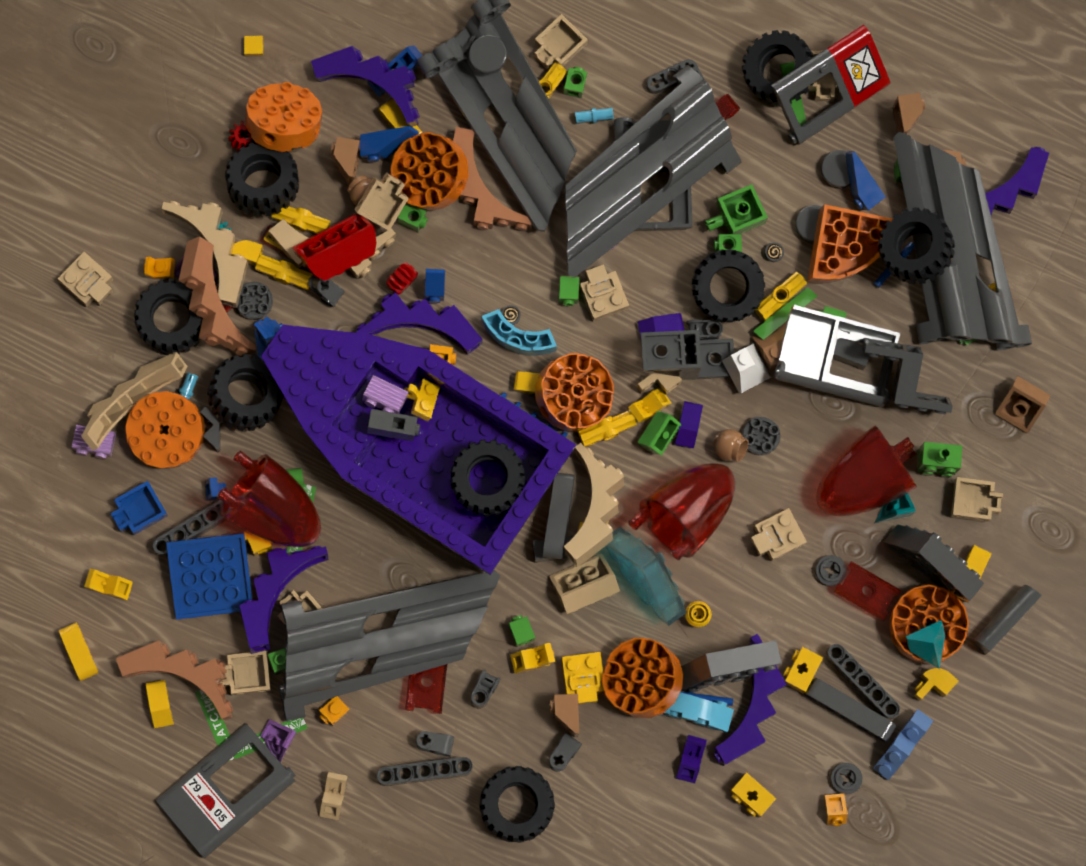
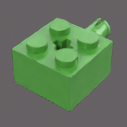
(735, 221)
(939, 459)

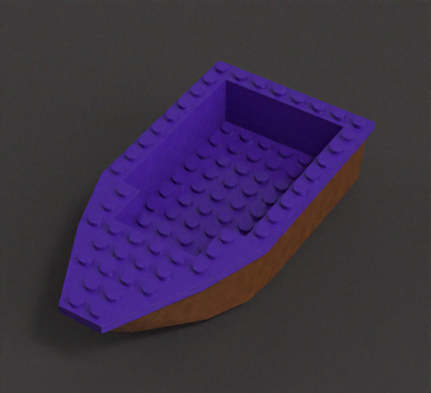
(324, 385)

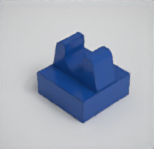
(213, 488)

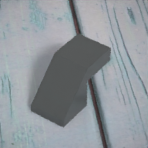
(213, 435)

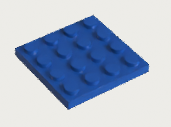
(209, 575)

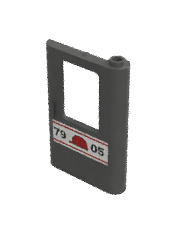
(202, 808)

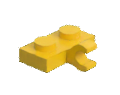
(424, 398)

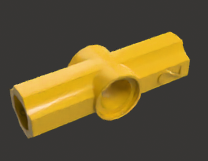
(553, 78)
(302, 220)
(283, 271)
(788, 288)
(607, 428)

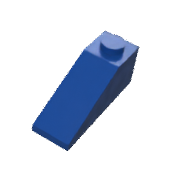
(407, 58)
(384, 143)
(862, 184)
(267, 330)

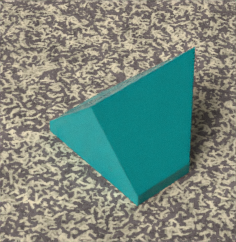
(897, 509)
(928, 643)

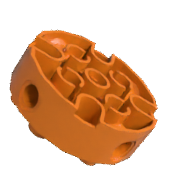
(283, 117)
(431, 170)
(592, 396)
(146, 424)
(929, 605)
(642, 678)

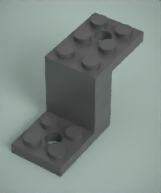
(685, 354)
(907, 376)

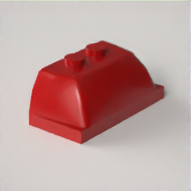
(338, 247)

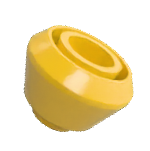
(701, 609)

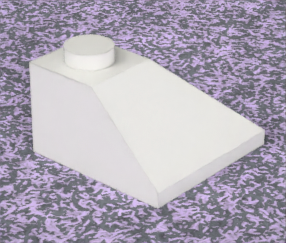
(746, 368)

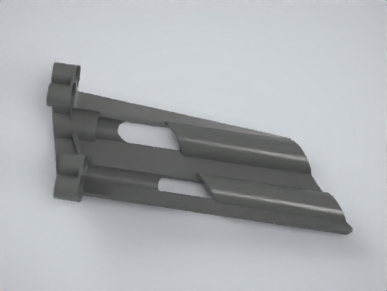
(534, 144)
(606, 195)
(958, 300)
(427, 633)

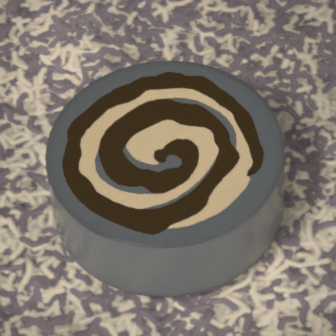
(774, 252)
(511, 314)

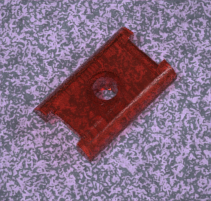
(881, 591)
(427, 697)

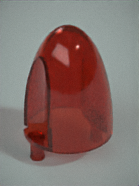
(866, 476)
(270, 504)
(687, 508)

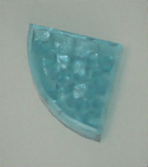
(647, 575)

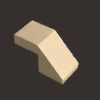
(665, 382)
(333, 796)

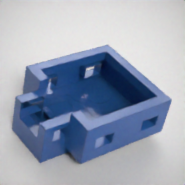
(138, 509)

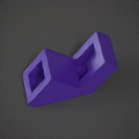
(661, 323)
(689, 424)
(691, 759)

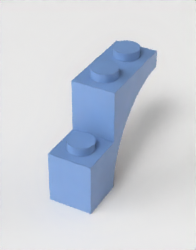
(903, 744)

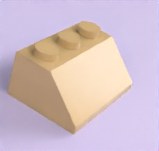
(584, 584)

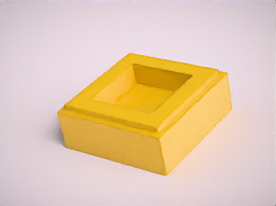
(253, 45)

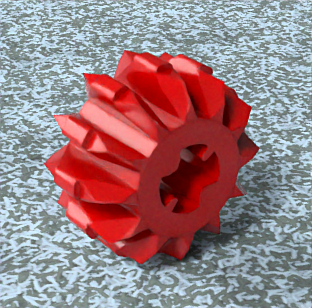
(236, 138)
(401, 278)

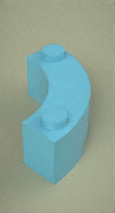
(517, 340)
(701, 711)

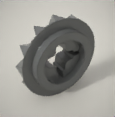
(839, 567)
(855, 776)

